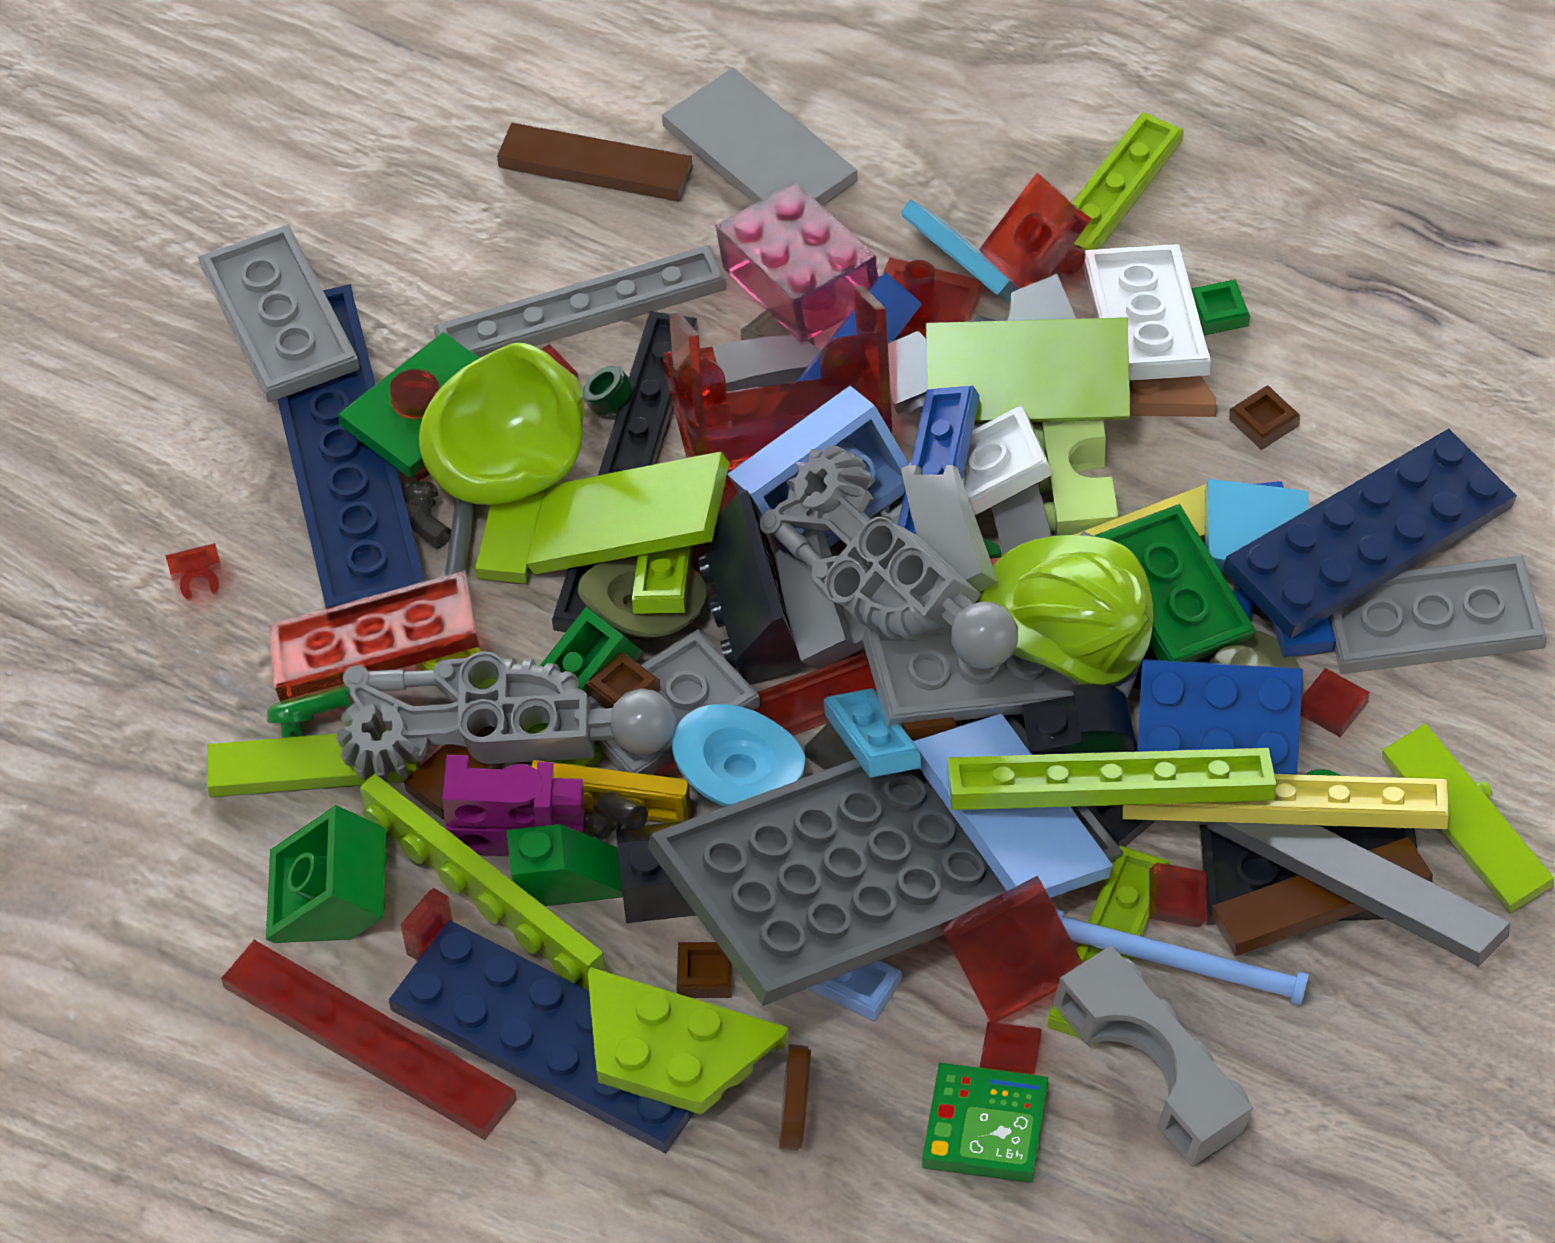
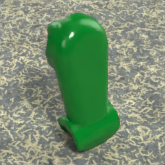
(304, 707)

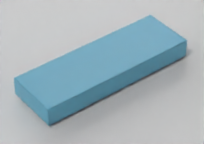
(958, 248)
(863, 729)

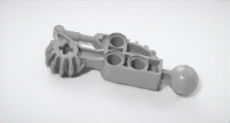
(885, 571)
(517, 701)

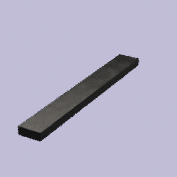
(634, 436)

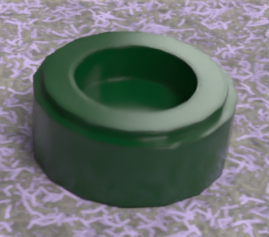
(607, 390)

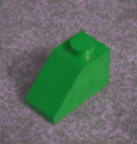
(589, 647)
(563, 865)

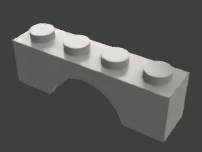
(909, 354)
(1112, 1003)

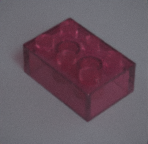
(796, 261)

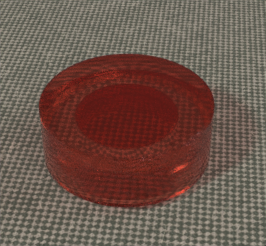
(412, 392)

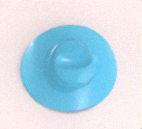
(735, 753)

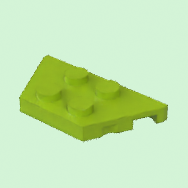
(673, 1043)

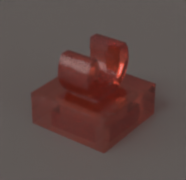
(195, 564)

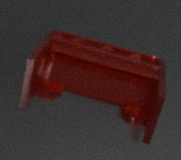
(754, 417)

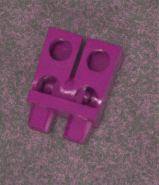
(489, 802)

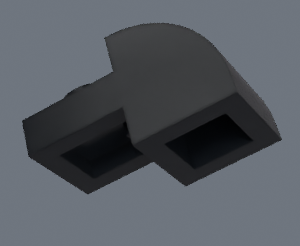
(1089, 721)

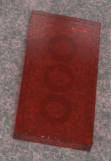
(373, 632)

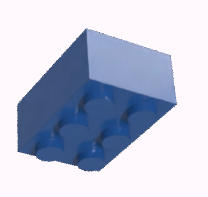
(1221, 709)

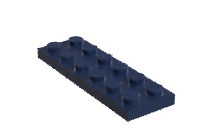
(1368, 533)
(526, 1025)

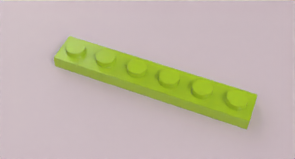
(1110, 778)
(491, 890)

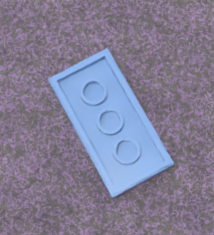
(1015, 840)

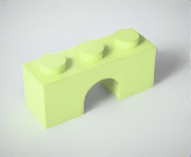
(1075, 500)

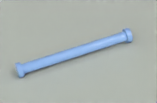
(1187, 959)

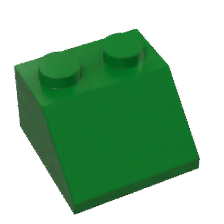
(327, 879)

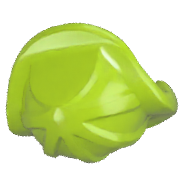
(503, 426)
(1076, 606)

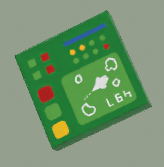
(985, 1122)

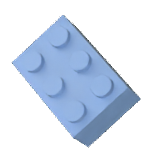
(843, 422)

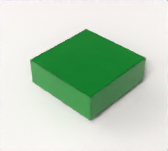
(1220, 307)

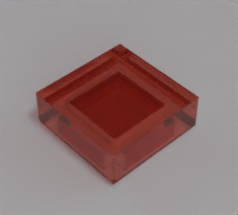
(1333, 702)
(1177, 895)
(425, 922)
(1011, 1048)

